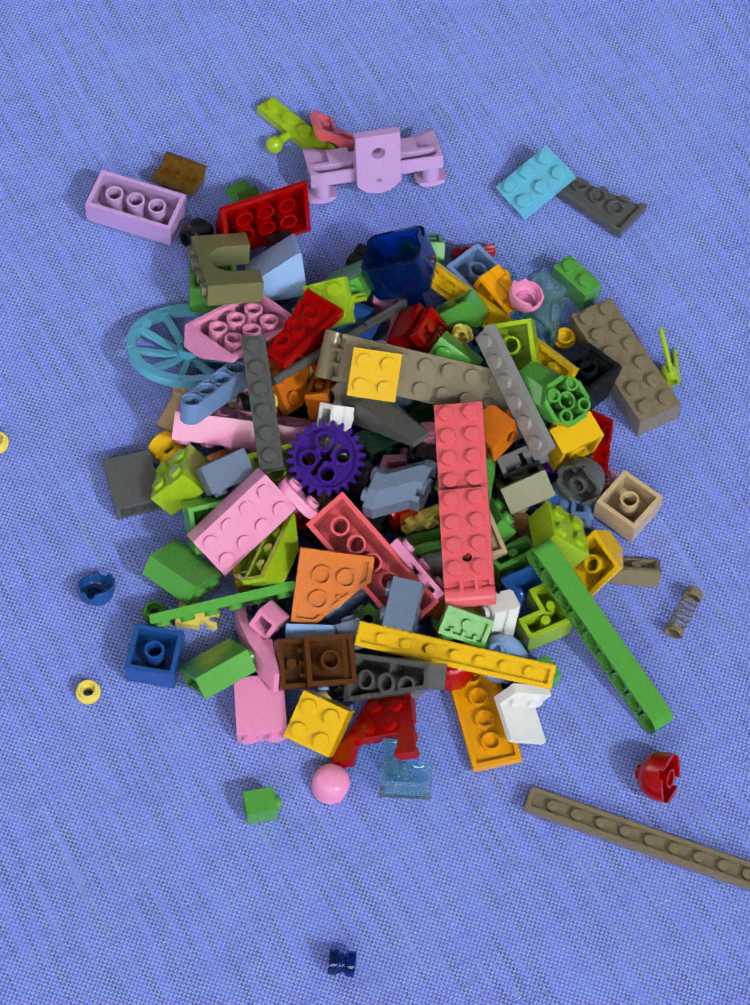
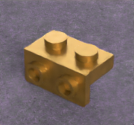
(180, 174)

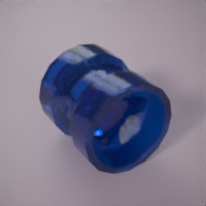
(342, 962)

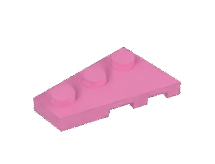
(421, 566)

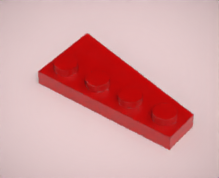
(303, 328)

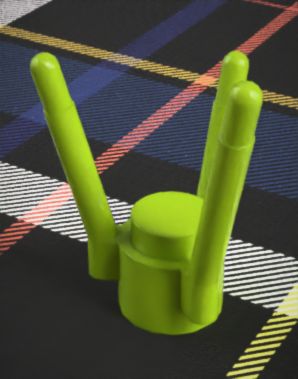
(669, 371)

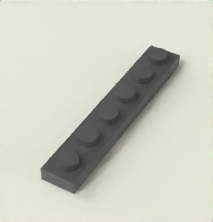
(262, 403)

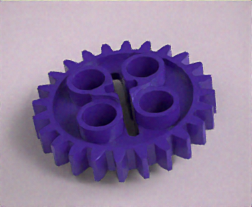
(343, 472)

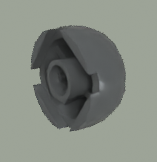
(581, 479)

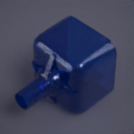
(400, 264)

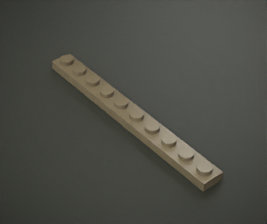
(638, 837)

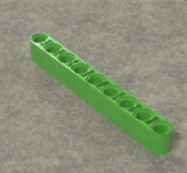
(599, 636)

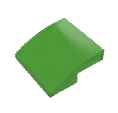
(424, 541)

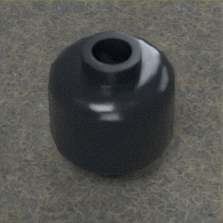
(195, 228)

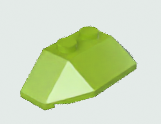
(272, 557)

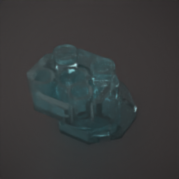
(554, 302)

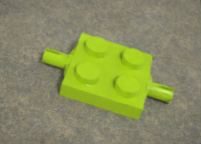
(338, 293)

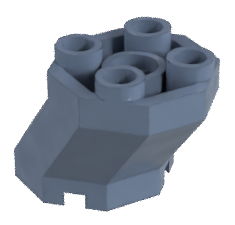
(398, 489)

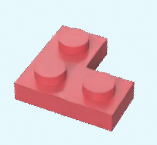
(326, 131)

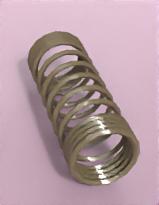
(692, 594)

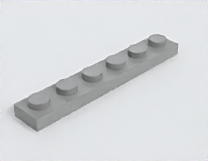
(515, 392)

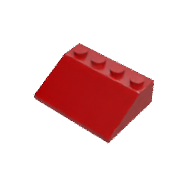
(267, 214)

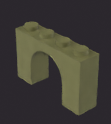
(220, 285)

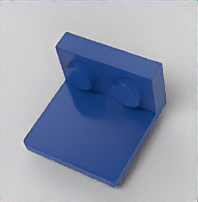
(520, 582)

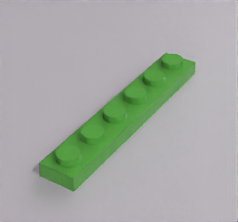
(212, 607)

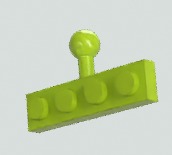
(290, 126)

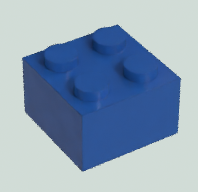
(154, 656)

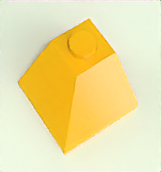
(602, 563)

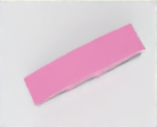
(262, 649)

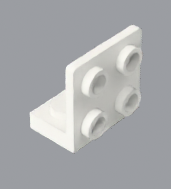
(519, 715)

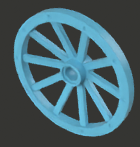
(177, 355)

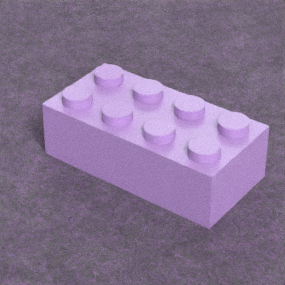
(136, 207)

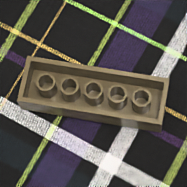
(640, 387)

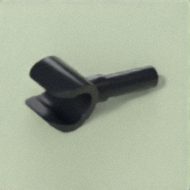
(245, 401)

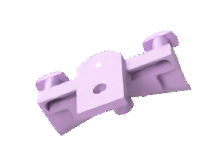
(375, 163)

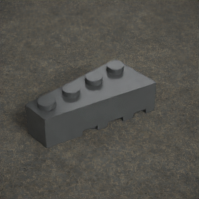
(393, 676)

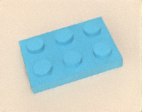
(535, 182)

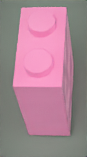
(259, 711)

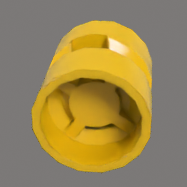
(164, 447)

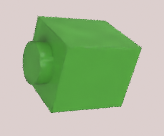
(261, 805)

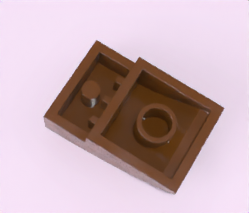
(315, 661)

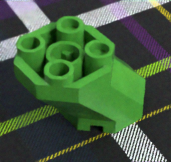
(556, 397)

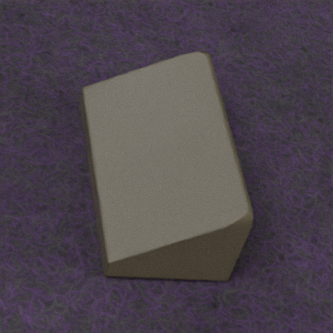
(638, 572)

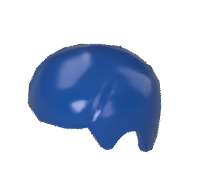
(96, 589)

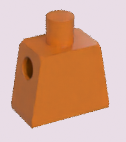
(499, 431)

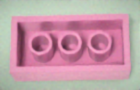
(241, 521)

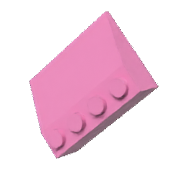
(220, 331)

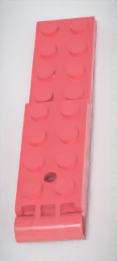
(464, 505)

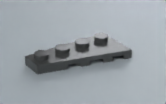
(606, 209)

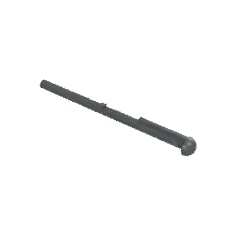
(398, 305)

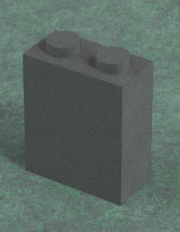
(131, 483)

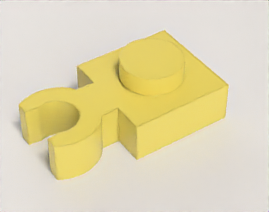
(424, 520)
(199, 619)

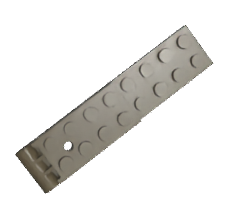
(421, 374)

